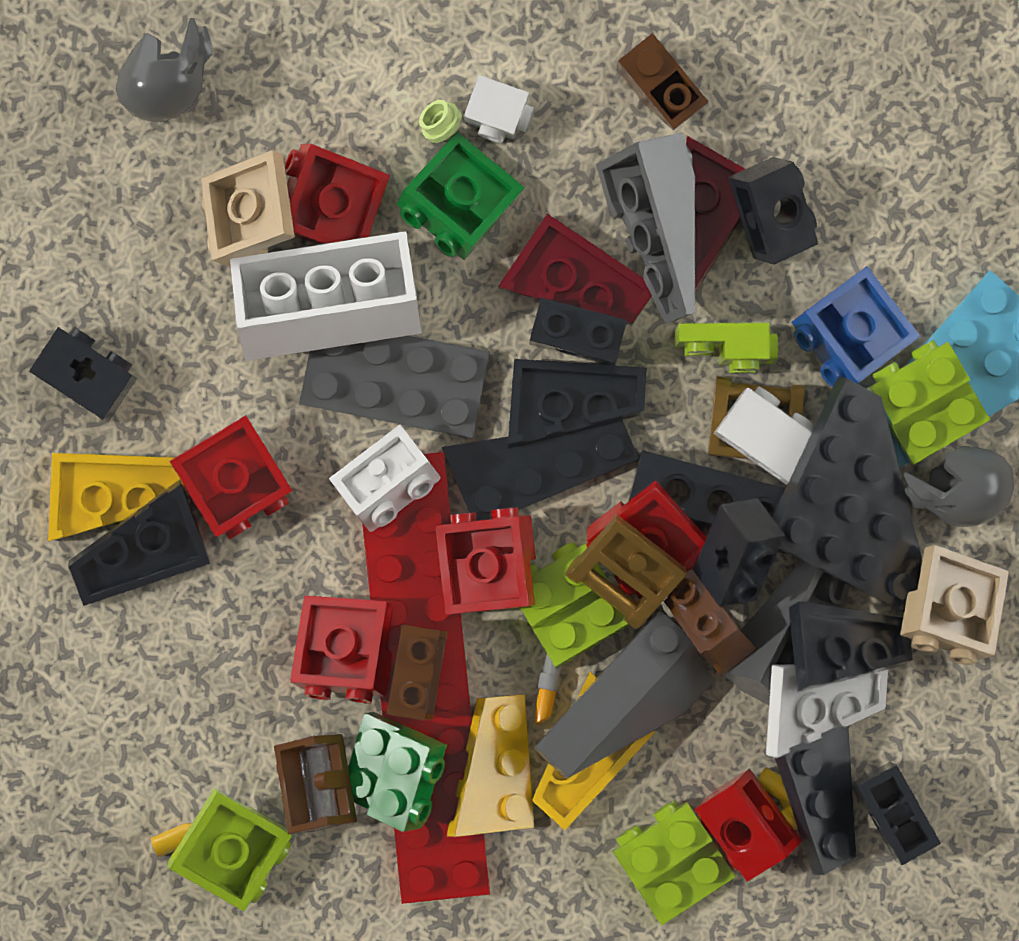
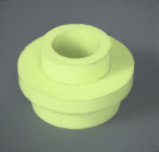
(440, 121)

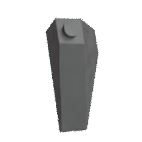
(655, 197)
(771, 627)
(638, 692)

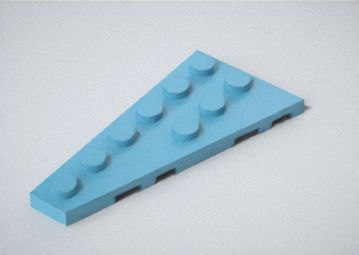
(986, 341)

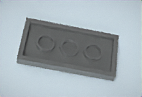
(400, 383)

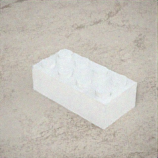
(325, 296)

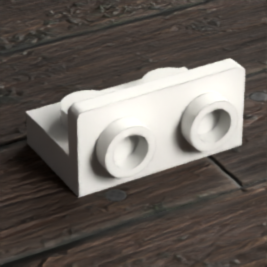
(385, 479)

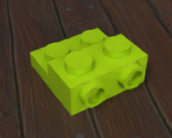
(739, 344)
(928, 401)
(568, 614)
(230, 850)
(672, 861)

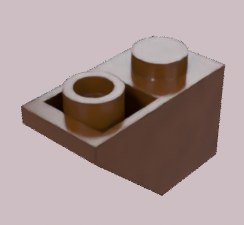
(660, 82)

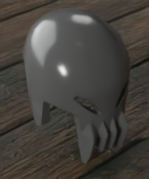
(163, 85)
(966, 489)

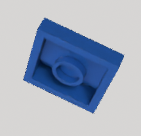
(854, 329)

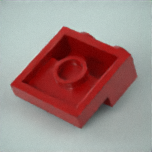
(332, 195)
(232, 478)
(661, 522)
(486, 561)
(342, 648)

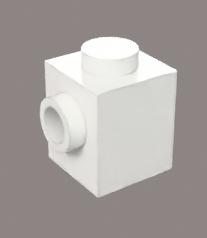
(498, 110)

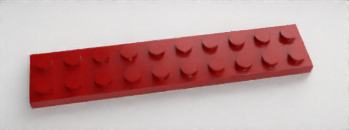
(407, 574)

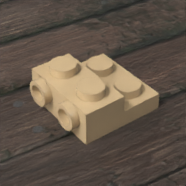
(247, 208)
(955, 606)

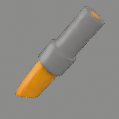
(548, 685)

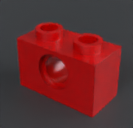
(748, 802)

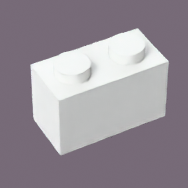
(765, 432)

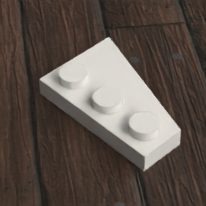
(807, 714)

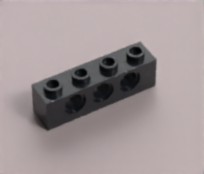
(701, 483)

